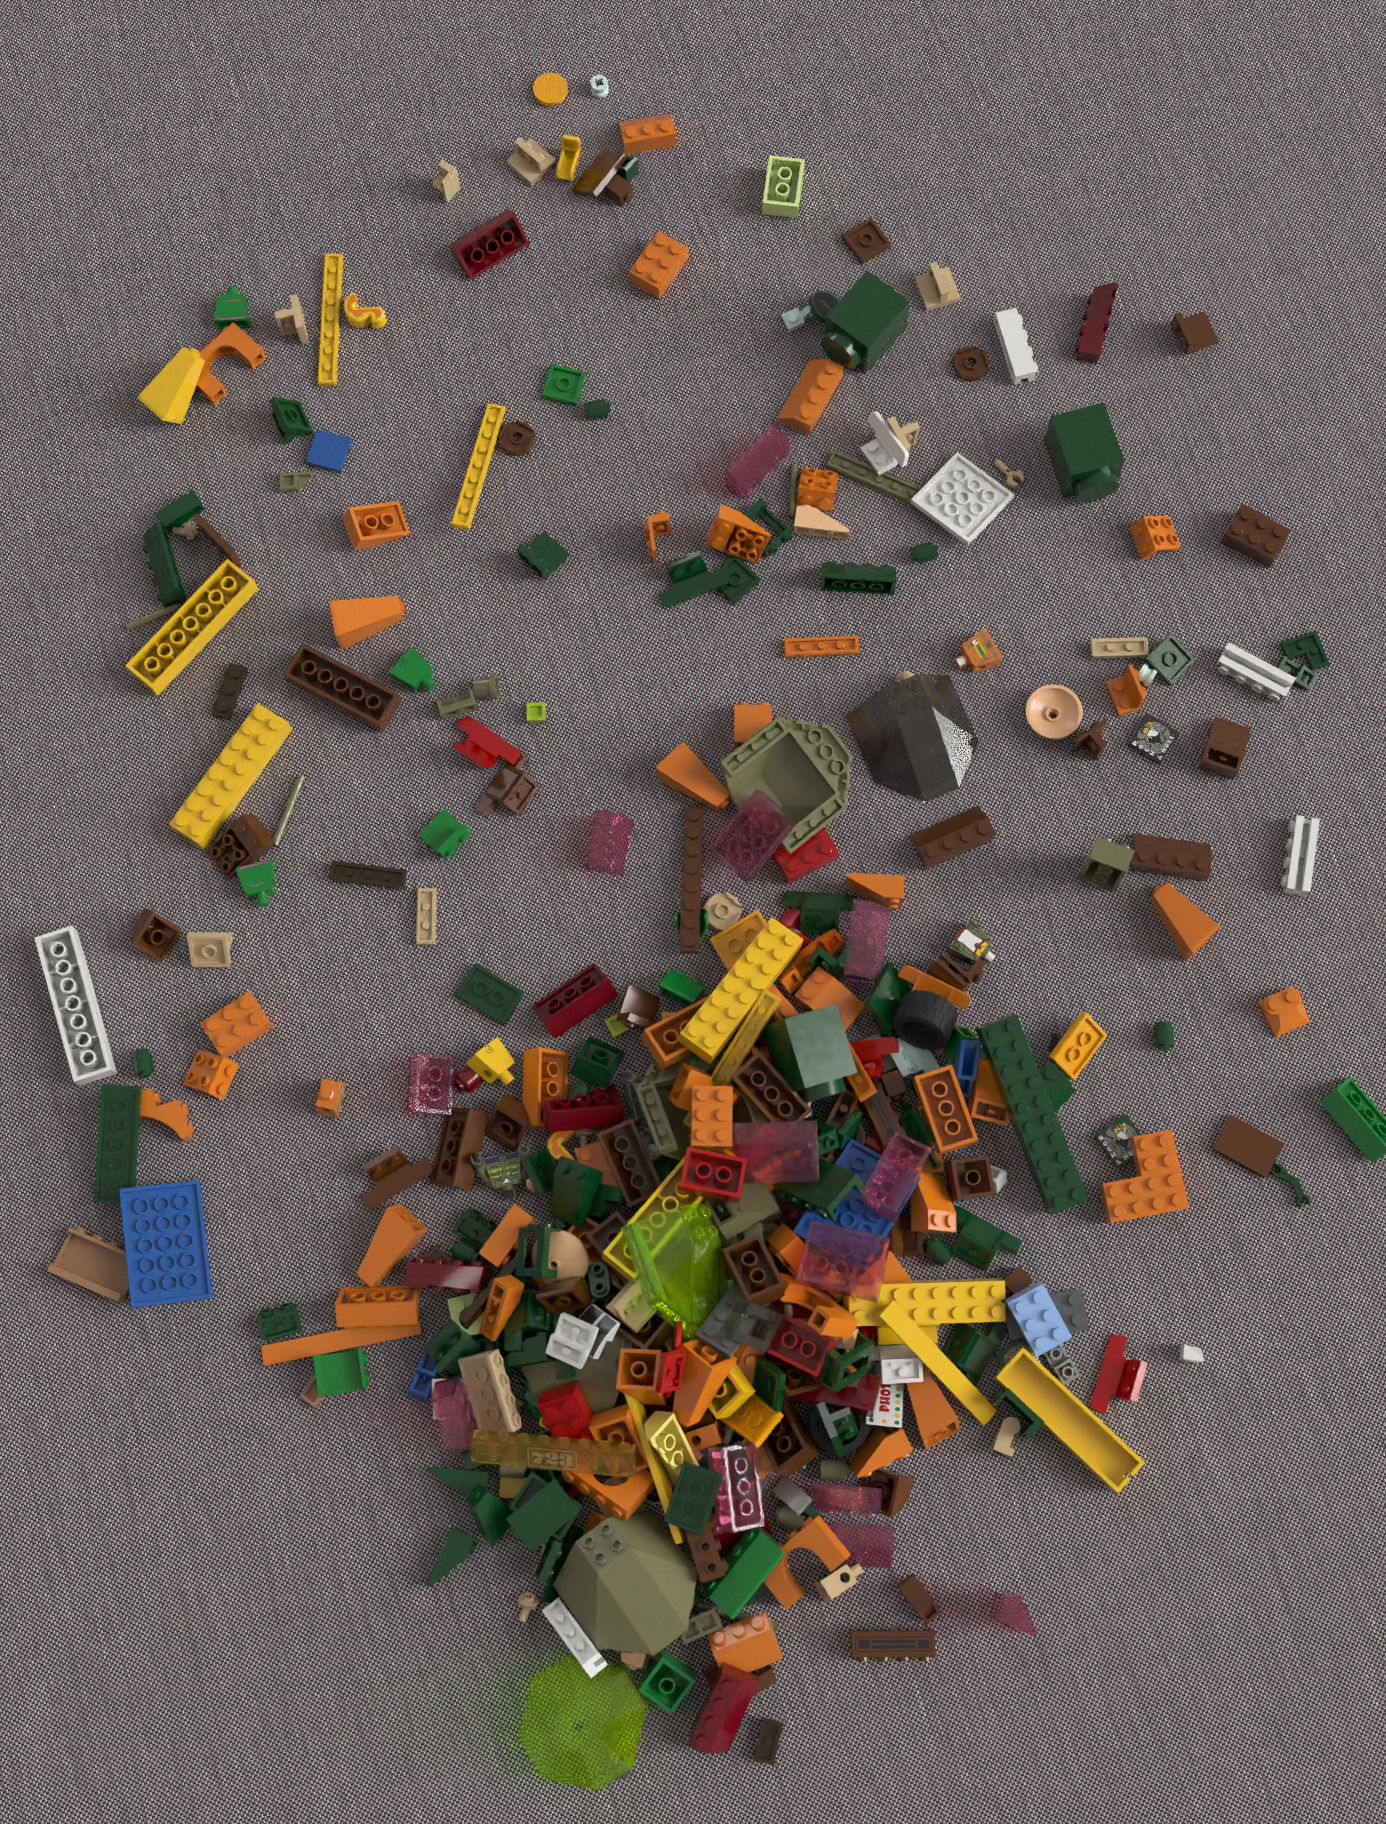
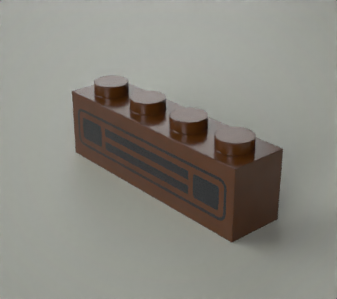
(880, 1116)
(893, 1643)

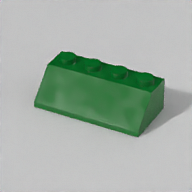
(1358, 1118)
(747, 1569)

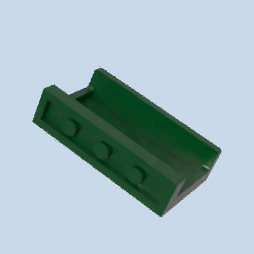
(823, 1195)

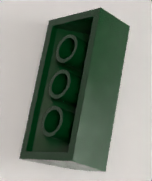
(164, 566)
(858, 578)

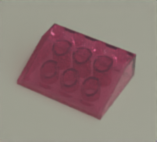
(752, 835)
(778, 1151)
(843, 1261)

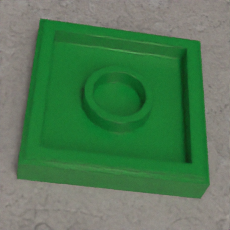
(563, 385)

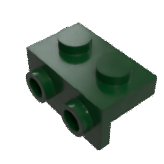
(540, 1171)

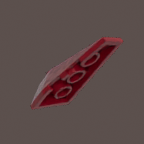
(859, 1396)

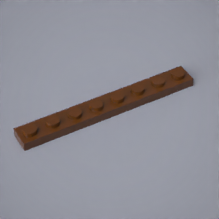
(691, 880)

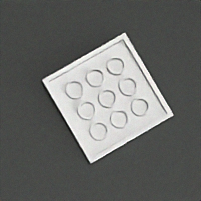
(962, 498)

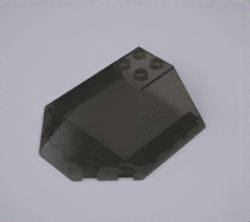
(915, 736)

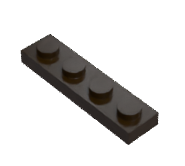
(368, 875)

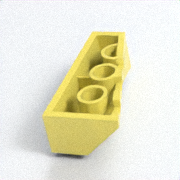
(669, 1441)

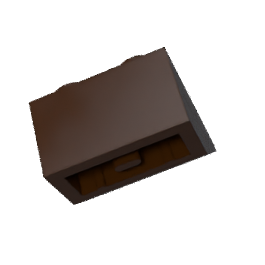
(1224, 748)
(240, 845)

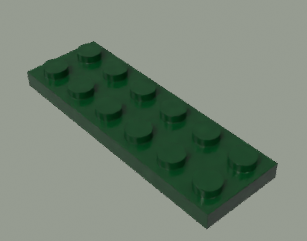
(117, 1141)

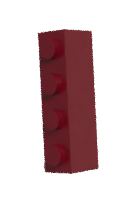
(1096, 323)
(584, 1111)
(446, 1275)

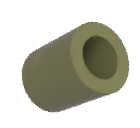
(833, 1469)
(788, 1518)

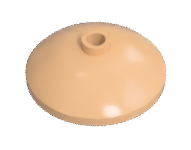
(1056, 701)
(567, 1253)

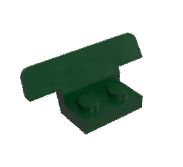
(691, 579)
(818, 910)
(917, 1129)
(604, 1194)
(981, 1239)
(527, 1316)
(972, 1349)
(553, 1561)

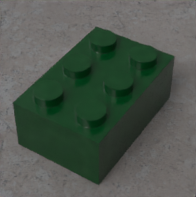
(532, 1486)

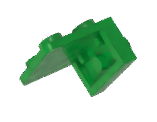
(445, 834)

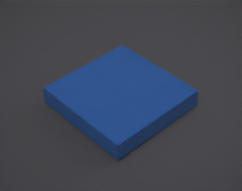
(329, 451)

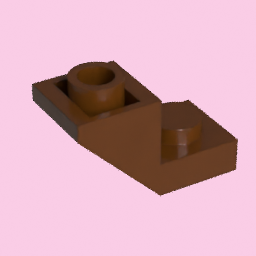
(919, 1598)

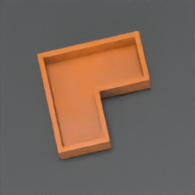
(1158, 1181)

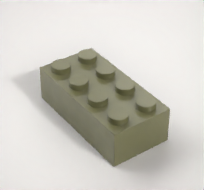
(1106, 863)

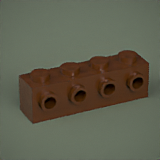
(844, 1106)
(706, 1554)

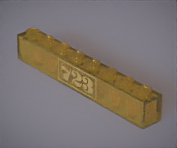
(554, 1453)

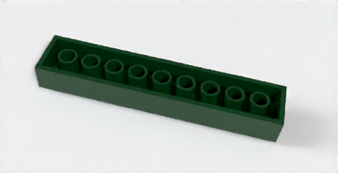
(1031, 1113)

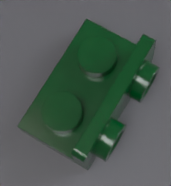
(826, 962)
(474, 1228)
(279, 1322)

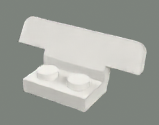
(886, 449)
(898, 1364)

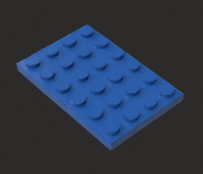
(853, 1210)
(165, 1244)

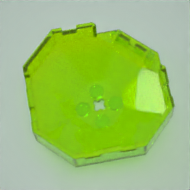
(611, 1717)

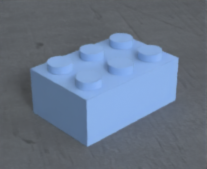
(1038, 1318)

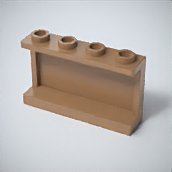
(93, 1264)

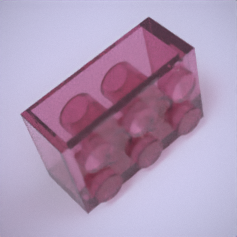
(453, 1414)

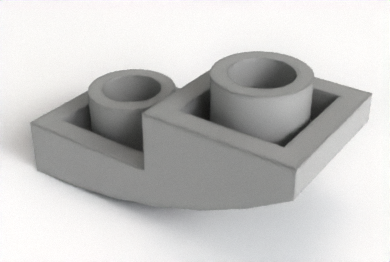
(1061, 1364)
(792, 1495)

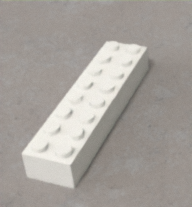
(75, 1005)

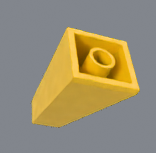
(174, 386)

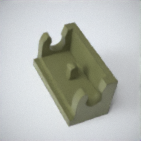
(457, 704)
(702, 1625)

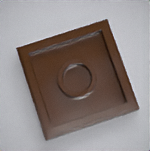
(866, 241)

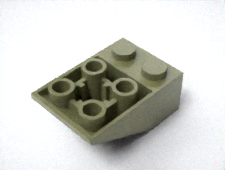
(752, 1207)

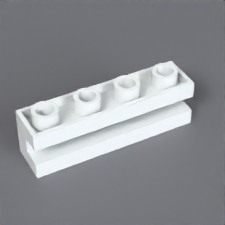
(1015, 345)
(1255, 673)
(1301, 856)
(574, 1637)

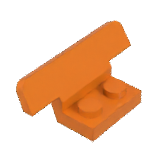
(928, 983)

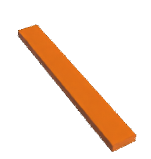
(334, 1342)

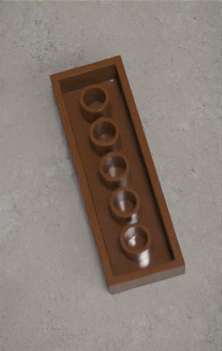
(342, 688)

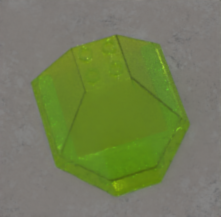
(679, 1264)

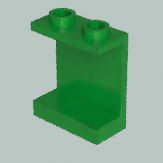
(340, 1372)

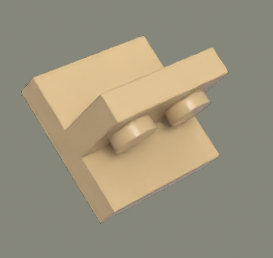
(530, 161)
(937, 287)
(293, 320)
(906, 434)
(209, 949)
(631, 1306)

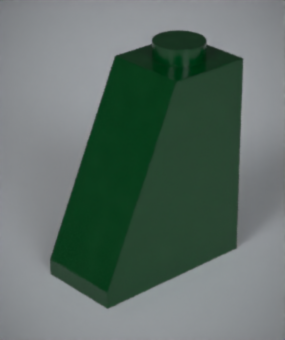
(489, 1513)

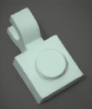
(795, 319)

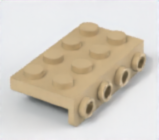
(490, 1392)

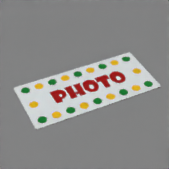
(889, 1403)

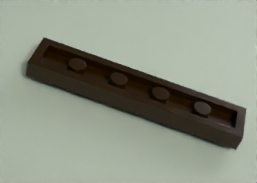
(474, 1311)

